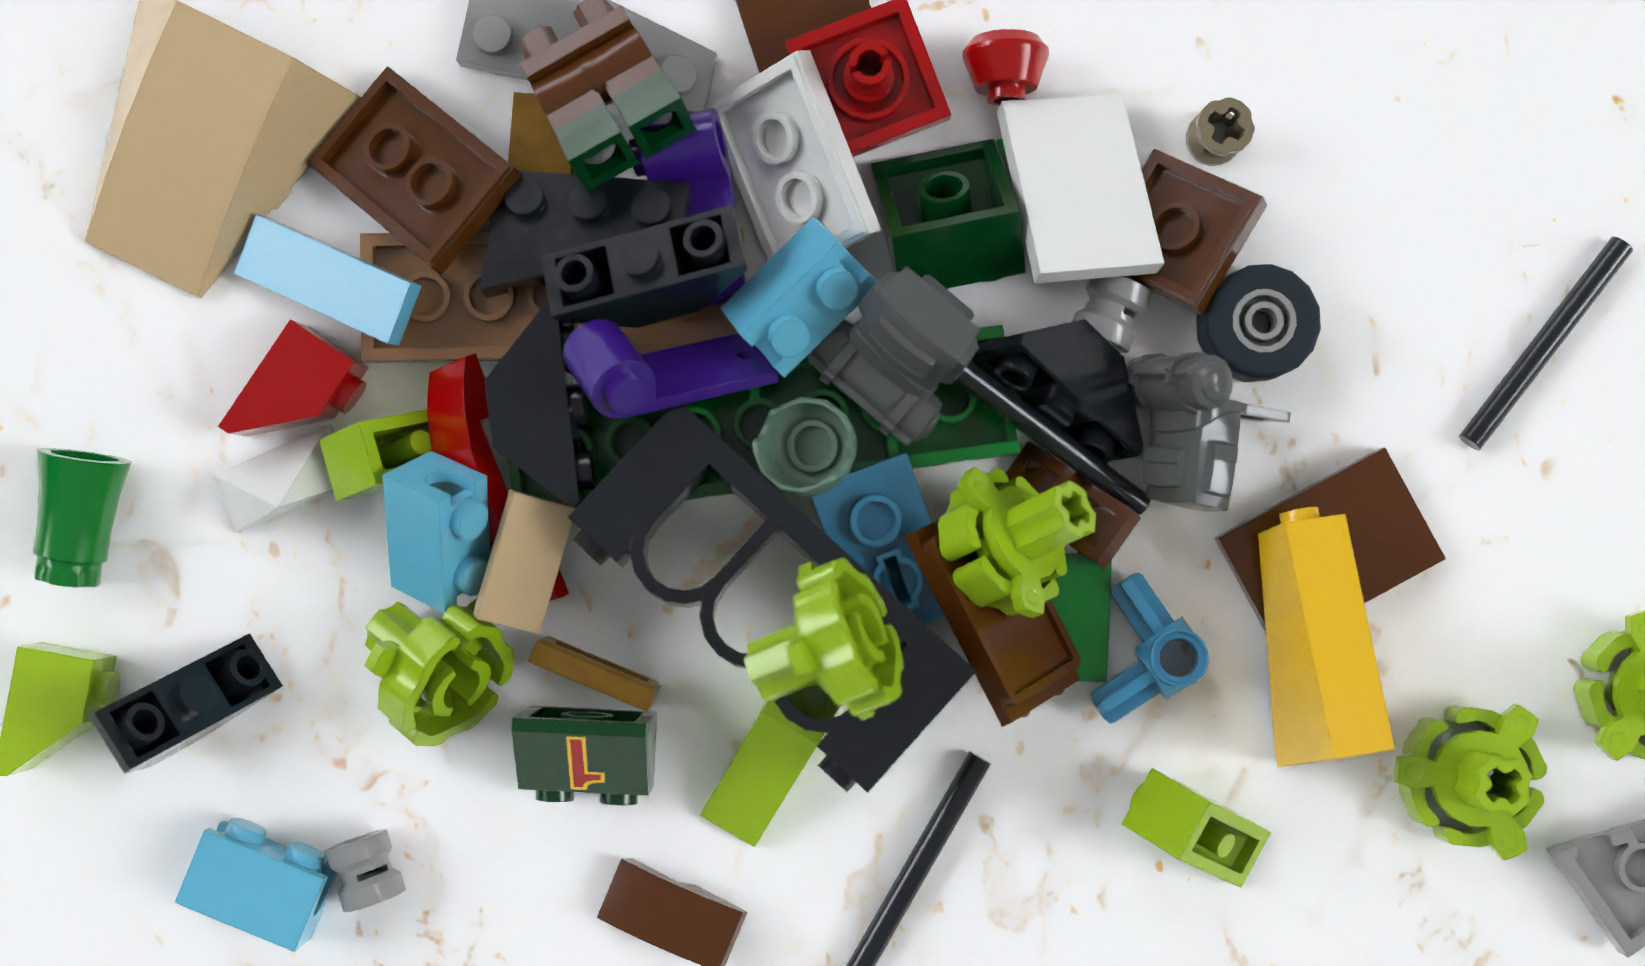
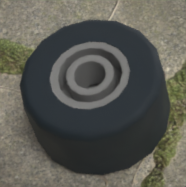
(1240, 334)

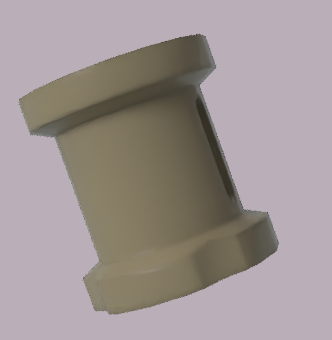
(1238, 133)

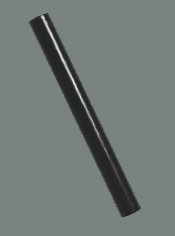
(1546, 343)
(1051, 437)
(920, 861)

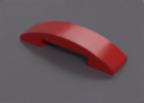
(454, 415)

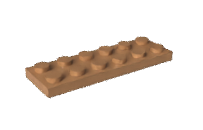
(458, 320)

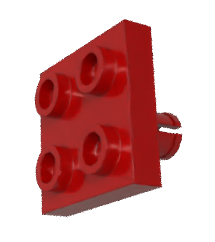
(876, 75)

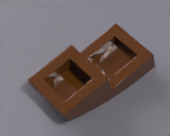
(1113, 517)
(671, 914)

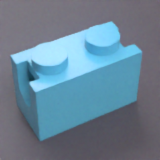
(798, 296)
(436, 529)
(258, 883)

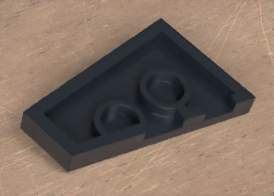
(556, 213)

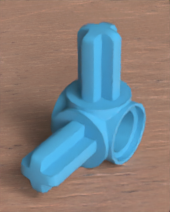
(1146, 676)

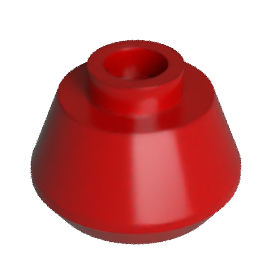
(1005, 63)

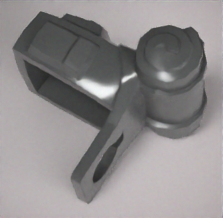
(899, 352)
(1192, 426)

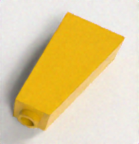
(1319, 643)

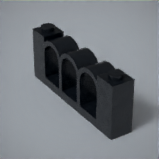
(654, 482)

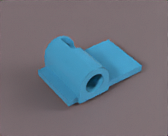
(869, 521)

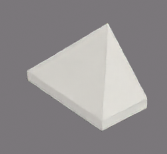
(275, 481)

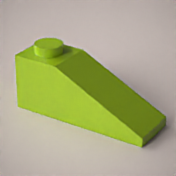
(767, 766)

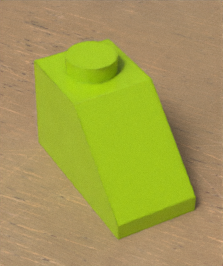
(370, 448)
(52, 700)
(1195, 828)

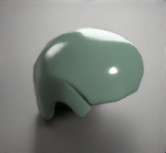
(805, 447)

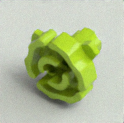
(1015, 536)
(833, 643)
(431, 671)
(1625, 690)
(1491, 806)

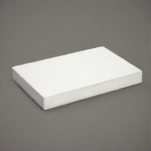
(793, 156)
(1079, 188)

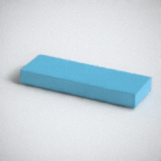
(328, 280)

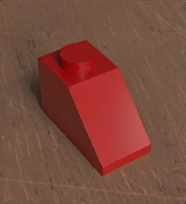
(296, 385)

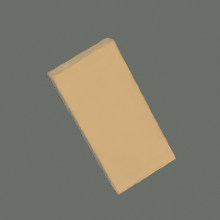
(524, 562)

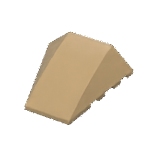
(203, 143)

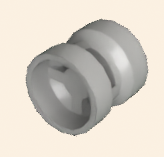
(1113, 308)
(358, 857)

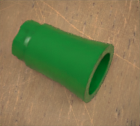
(75, 514)

